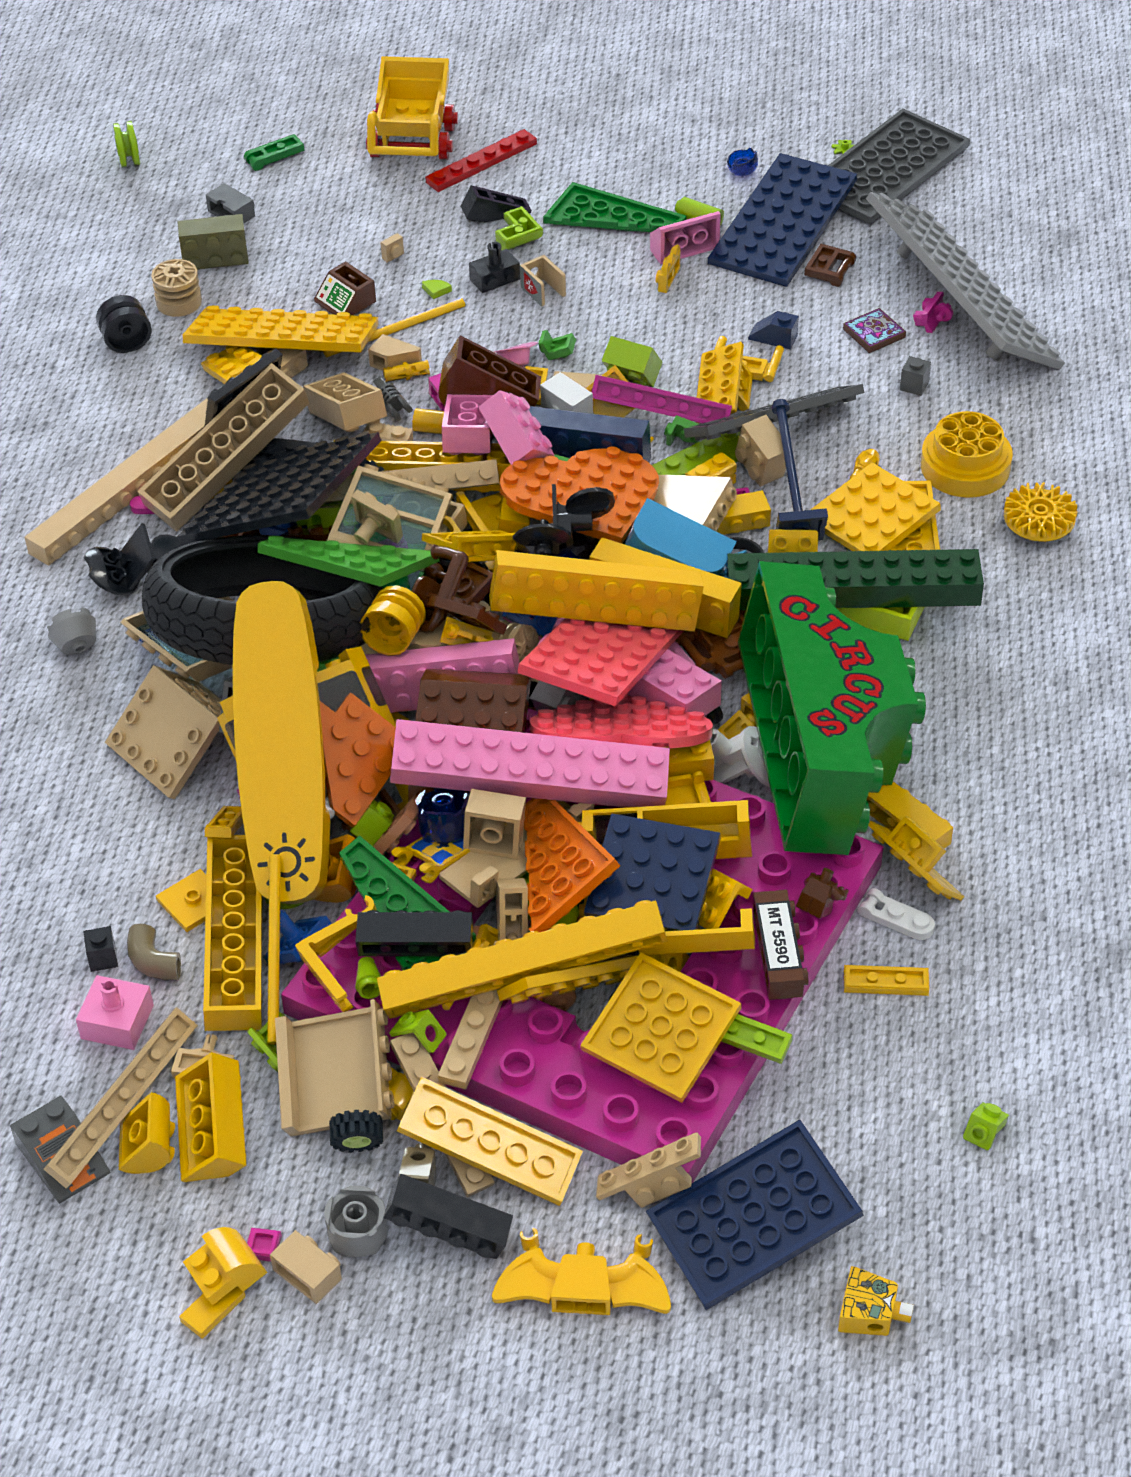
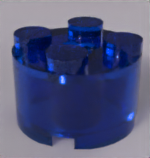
(442, 815)

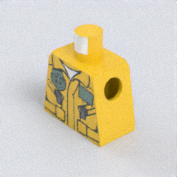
(871, 1304)

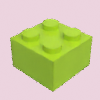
(633, 360)

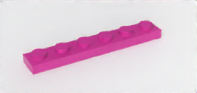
(658, 400)

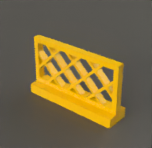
(476, 544)

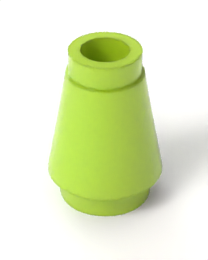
(367, 977)

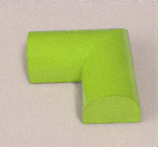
(520, 231)

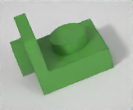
(676, 428)

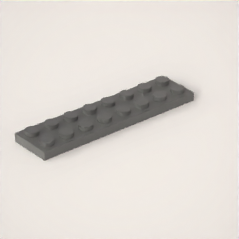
(806, 404)

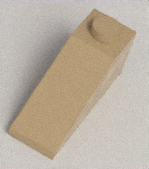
(512, 908)

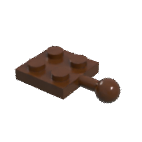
(473, 585)

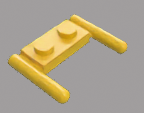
(759, 367)

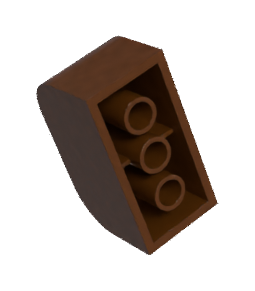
(478, 371)

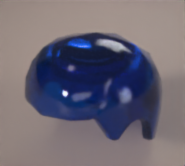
(743, 162)

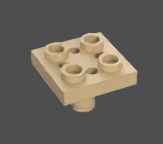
(375, 518)

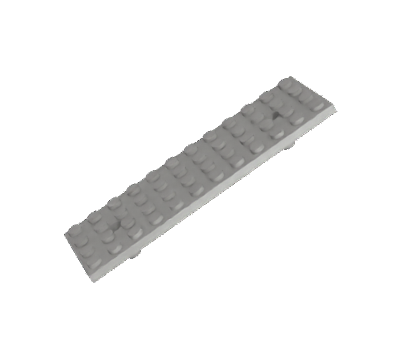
(965, 282)

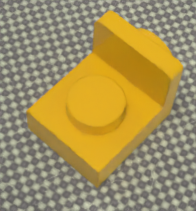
(736, 724)

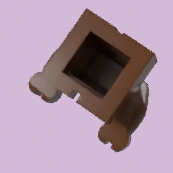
(820, 894)

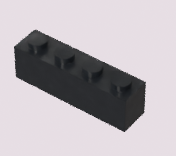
(414, 933)
(448, 1217)

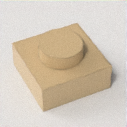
(392, 247)

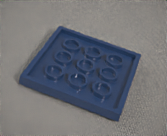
(657, 864)

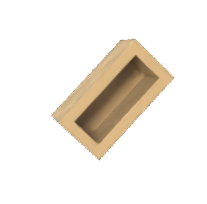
(306, 1266)

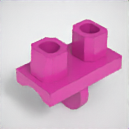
(933, 312)

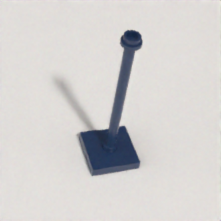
(798, 519)

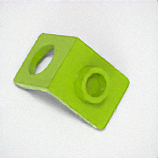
(416, 1023)

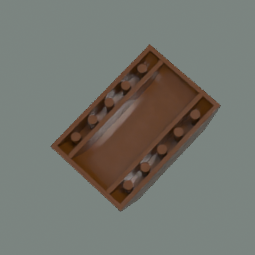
(472, 700)

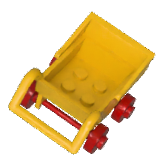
(411, 105)

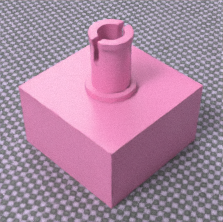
(114, 1012)

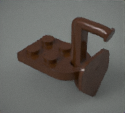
(441, 600)

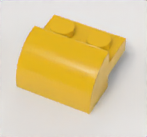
(224, 1264)

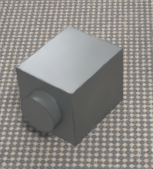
(915, 375)

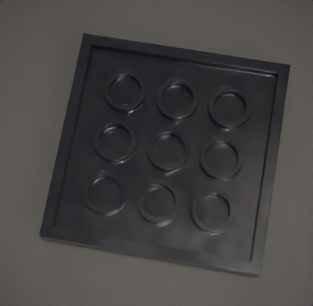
(221, 397)

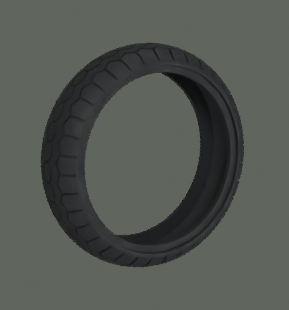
(188, 616)

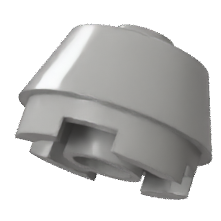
(73, 631)

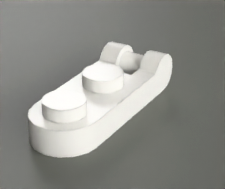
(896, 915)

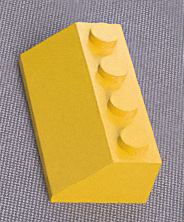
(210, 1119)

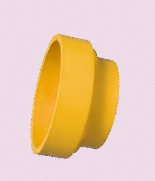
(966, 455)

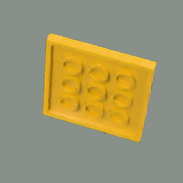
(875, 510)
(661, 1027)

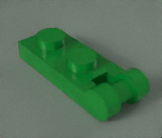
(273, 151)

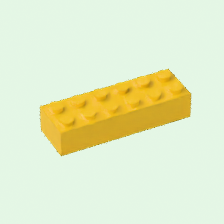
(719, 598)

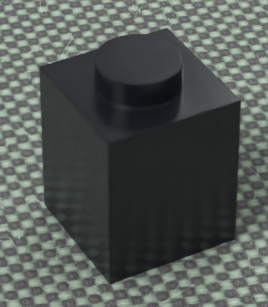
(100, 948)

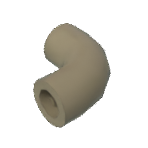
(147, 958)

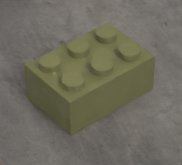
(213, 241)

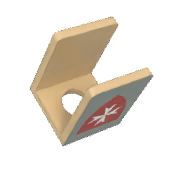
(546, 271)

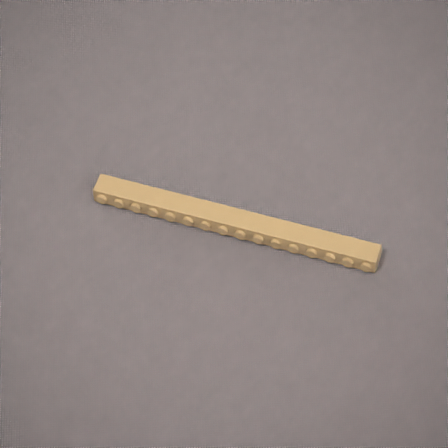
(121, 484)

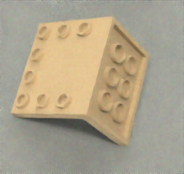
(167, 728)

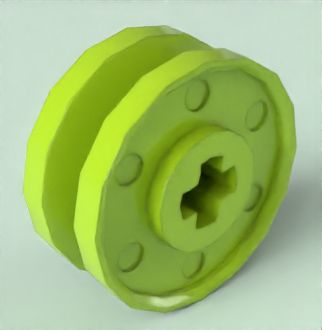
(126, 143)

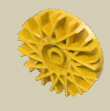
(1040, 512)

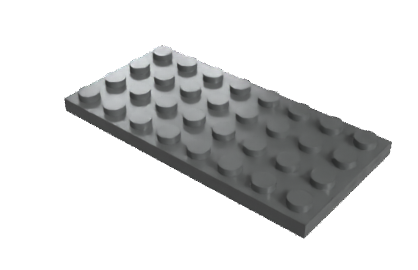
(896, 160)

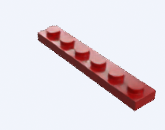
(480, 160)

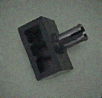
(495, 269)

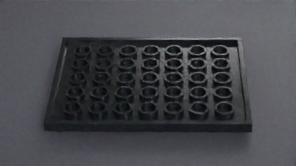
(280, 488)

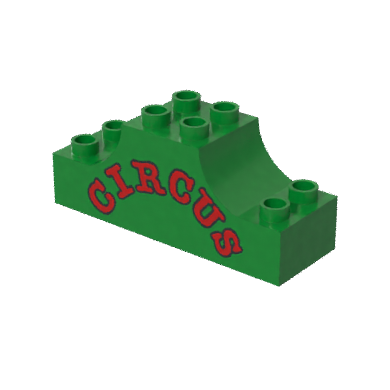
(826, 706)

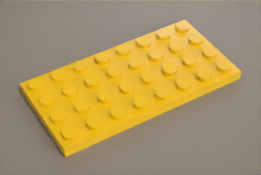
(281, 329)

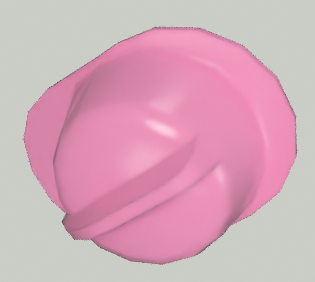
(518, 354)

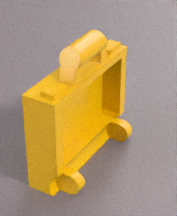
(687, 789)

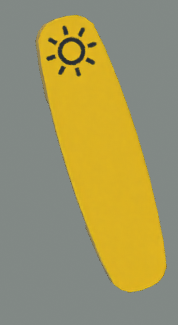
(280, 740)

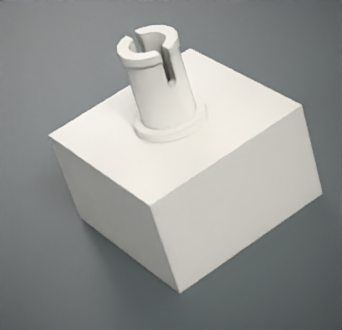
(565, 394)

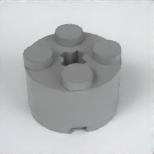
(356, 1222)

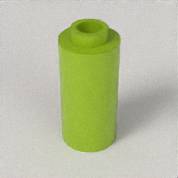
(694, 209)

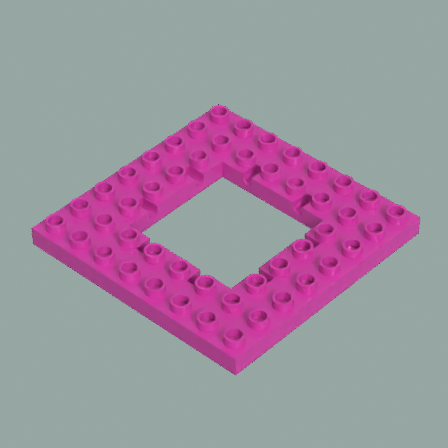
(534, 1049)

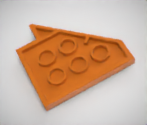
(356, 756)

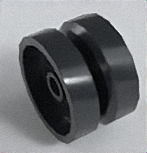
(123, 324)

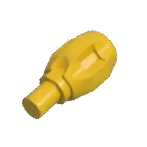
(864, 459)

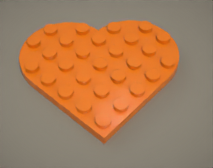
(627, 475)

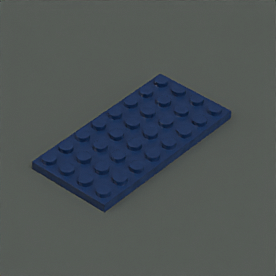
(782, 219)

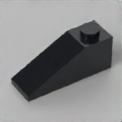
(490, 205)

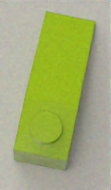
(373, 822)

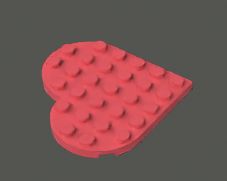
(629, 722)

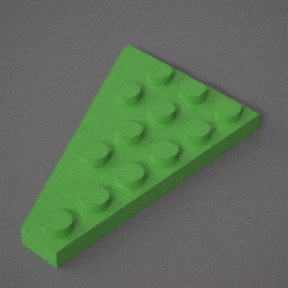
(359, 562)

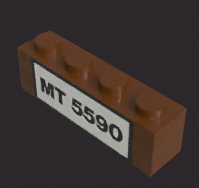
(778, 944)

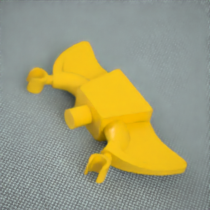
(582, 1280)

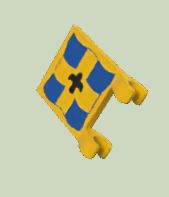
(435, 854)

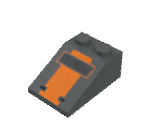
(41, 1137)

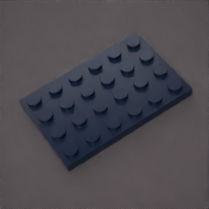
(754, 1214)

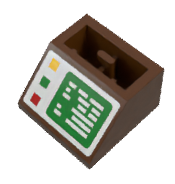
(346, 290)

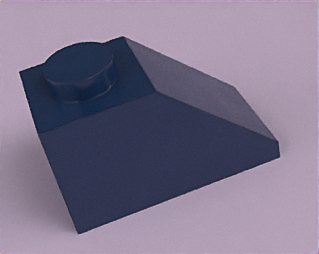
(776, 330)

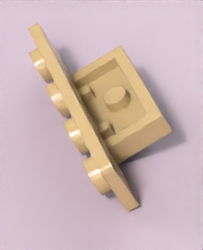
(653, 1174)

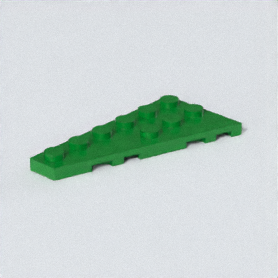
(600, 209)

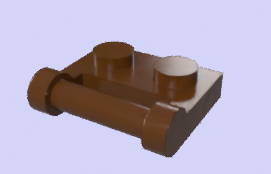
(825, 259)

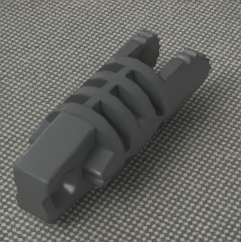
(392, 398)

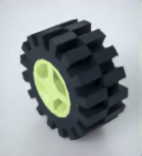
(356, 1131)

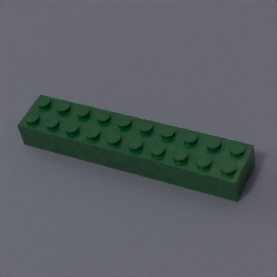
(880, 577)

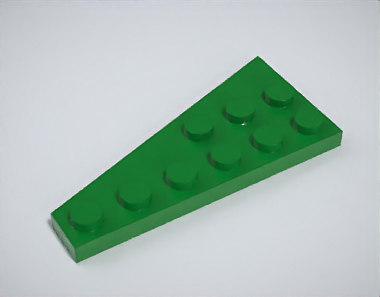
(387, 887)

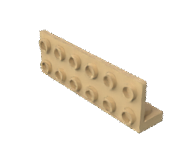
(477, 873)

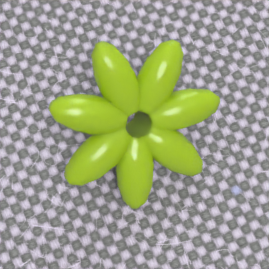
(842, 146)

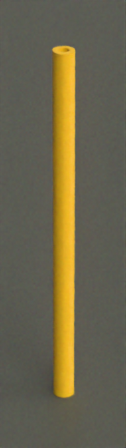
(411, 321)
(273, 946)

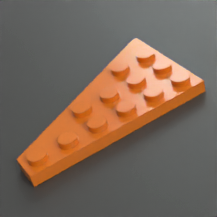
(561, 862)

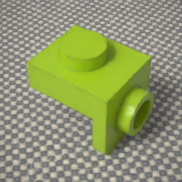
(985, 1124)

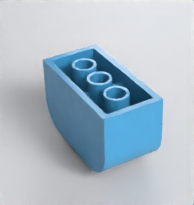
(679, 538)

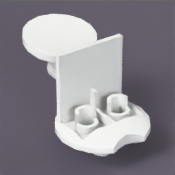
(738, 756)

